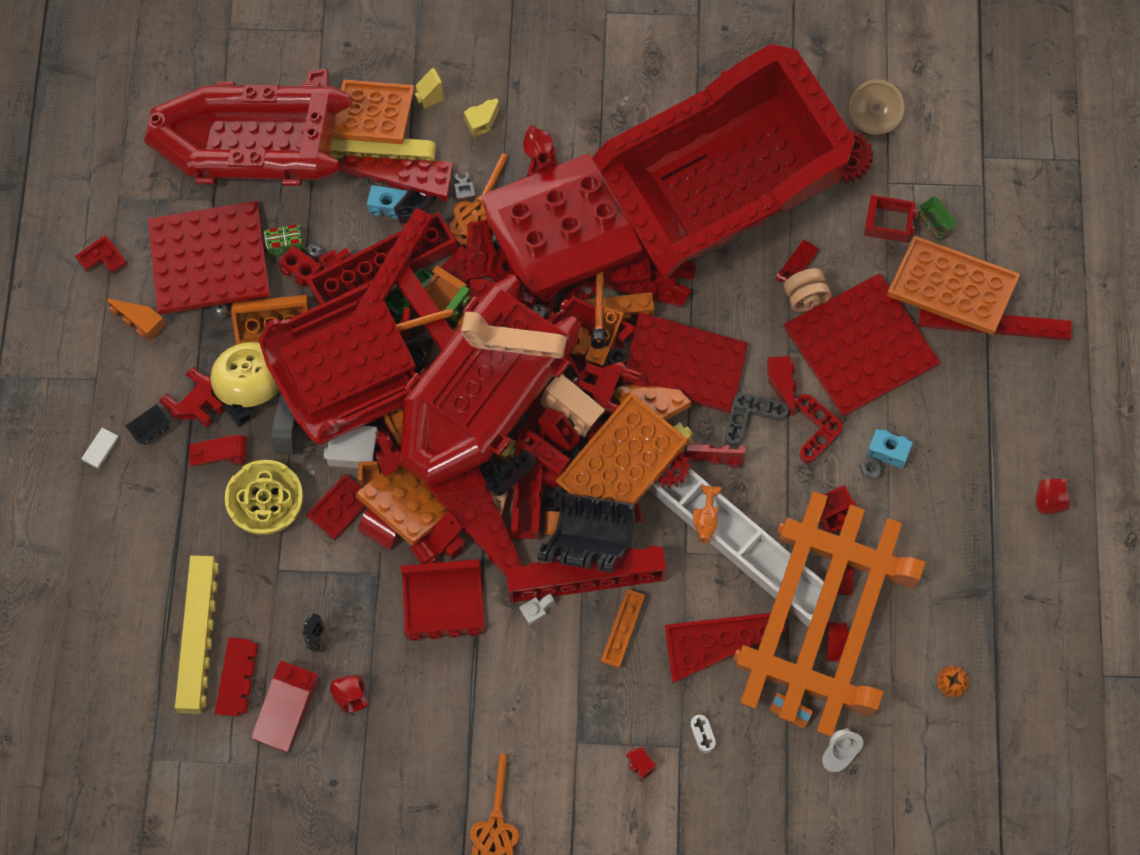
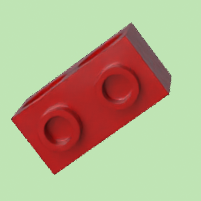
(303, 264)

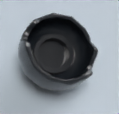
(418, 356)

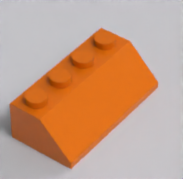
(252, 315)

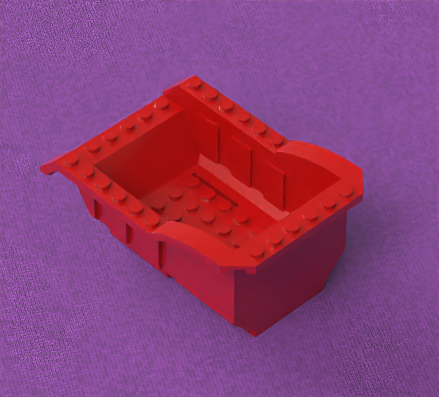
(726, 157)

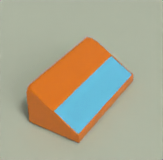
(803, 715)

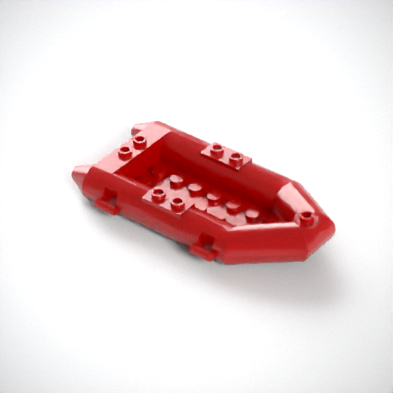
(249, 132)
(474, 394)

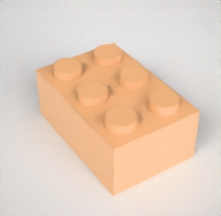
(574, 403)

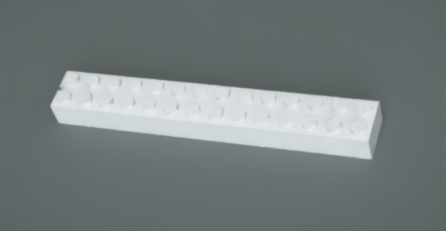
(743, 543)

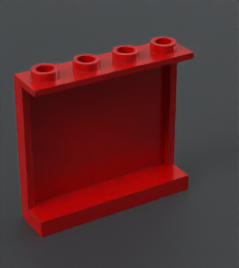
(442, 599)

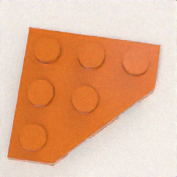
(663, 401)

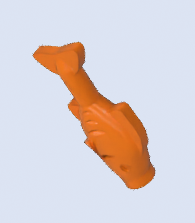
(706, 519)

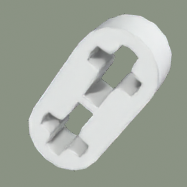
(698, 735)

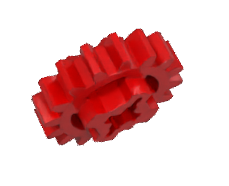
(677, 467)

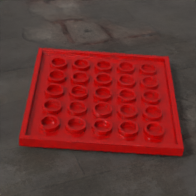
(208, 257)
(861, 345)

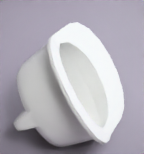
(842, 749)

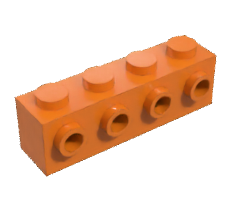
(628, 304)

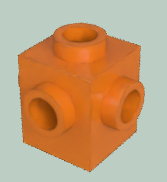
(585, 342)

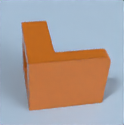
(367, 472)
(550, 522)

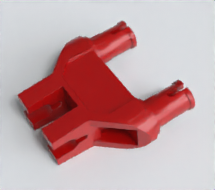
(606, 383)
(196, 402)

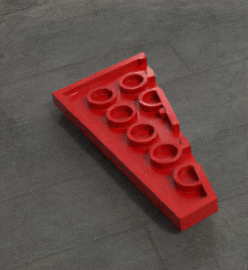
(475, 508)

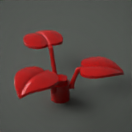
(538, 145)

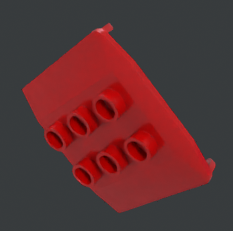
(560, 227)
(347, 414)

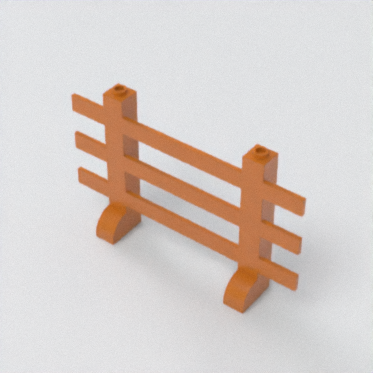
(842, 552)

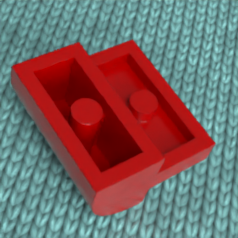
(389, 454)
(835, 509)
(378, 530)

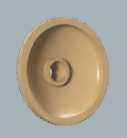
(890, 109)

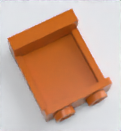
(443, 288)

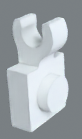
(534, 609)

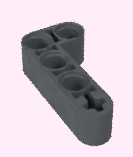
(284, 429)

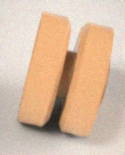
(807, 290)

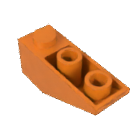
(141, 317)
(611, 324)

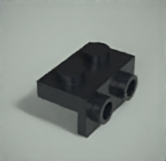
(409, 203)
(148, 424)
(312, 630)

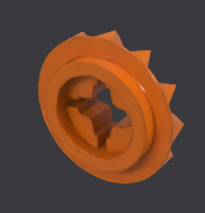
(956, 689)

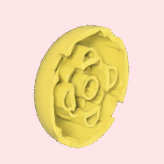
(236, 379)
(264, 476)

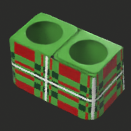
(941, 213)
(282, 238)

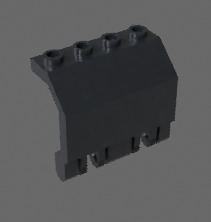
(590, 533)

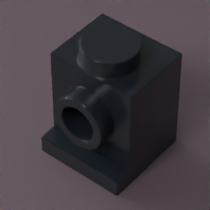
(239, 416)

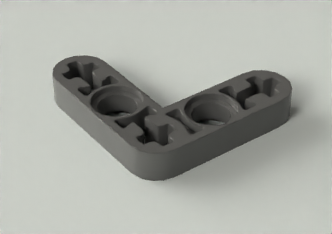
(744, 410)

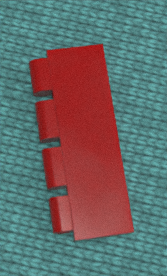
(233, 681)

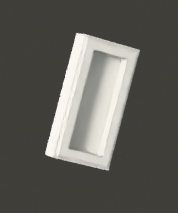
(100, 448)

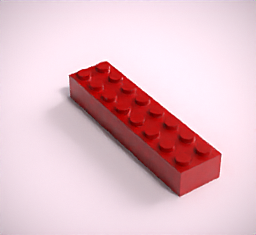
(364, 265)
(556, 579)

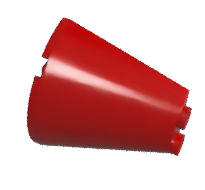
(586, 315)

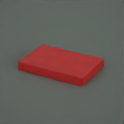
(337, 508)

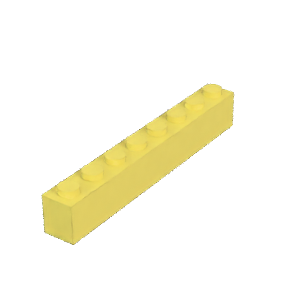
(196, 634)

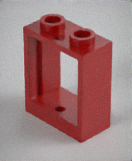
(890, 204)

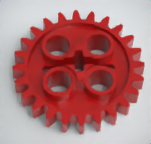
(862, 164)

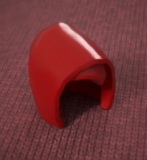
(1052, 496)
(349, 693)

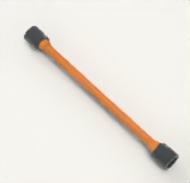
(598, 336)

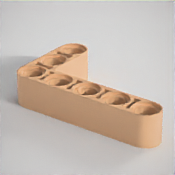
(512, 340)

